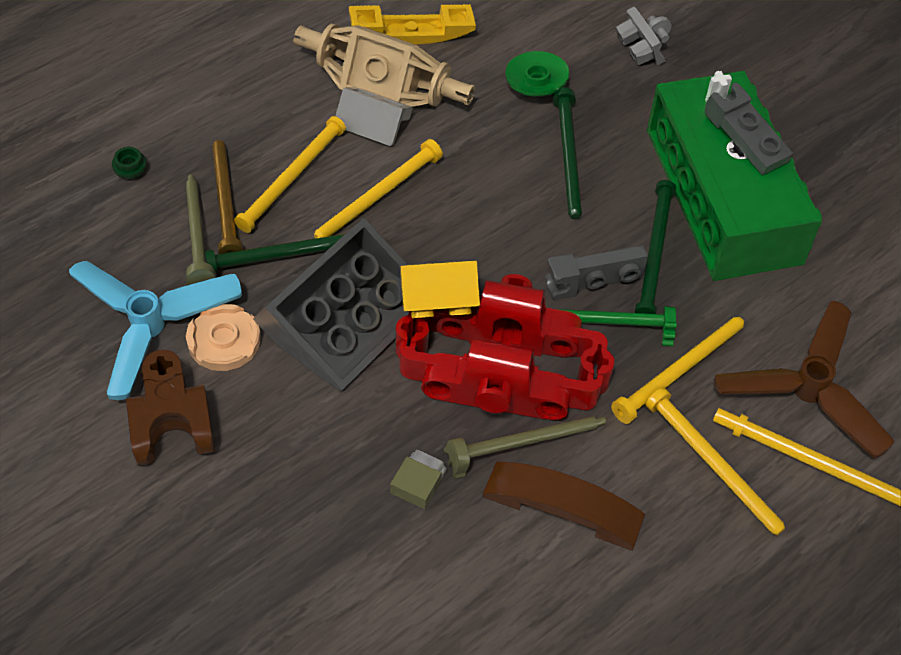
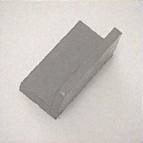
(372, 114)

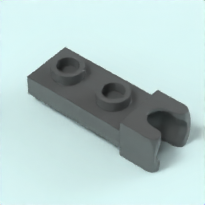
(748, 129)
(594, 270)

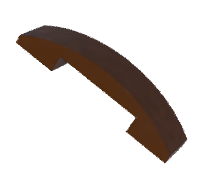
(567, 498)

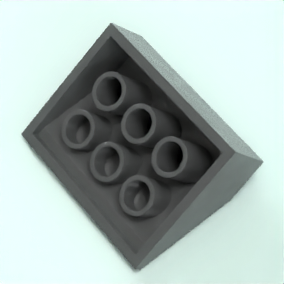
(340, 307)

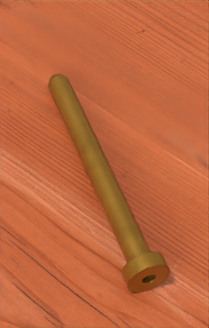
(229, 241)

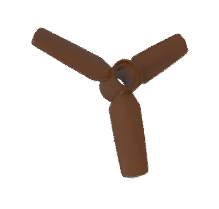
(815, 384)

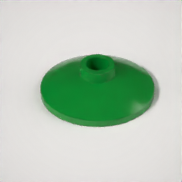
(537, 73)

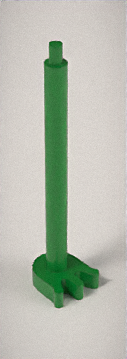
(666, 320)

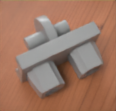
(647, 34)

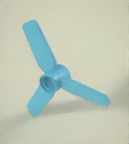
(148, 315)

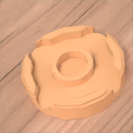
(223, 338)

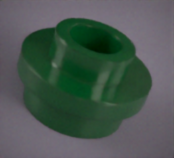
(128, 162)

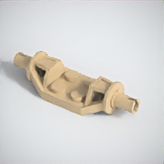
(383, 65)

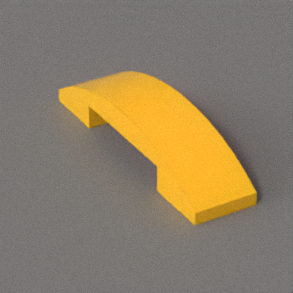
(417, 29)

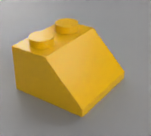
(439, 287)

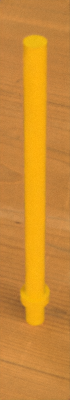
(741, 425)

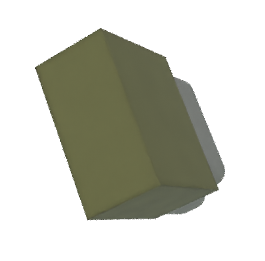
(418, 478)

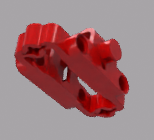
(501, 362)

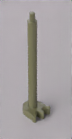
(199, 270)
(460, 453)

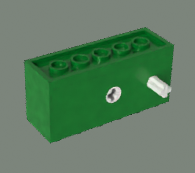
(735, 214)

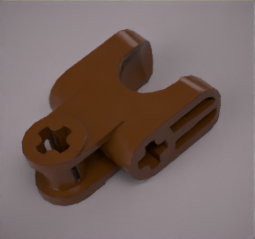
(167, 407)

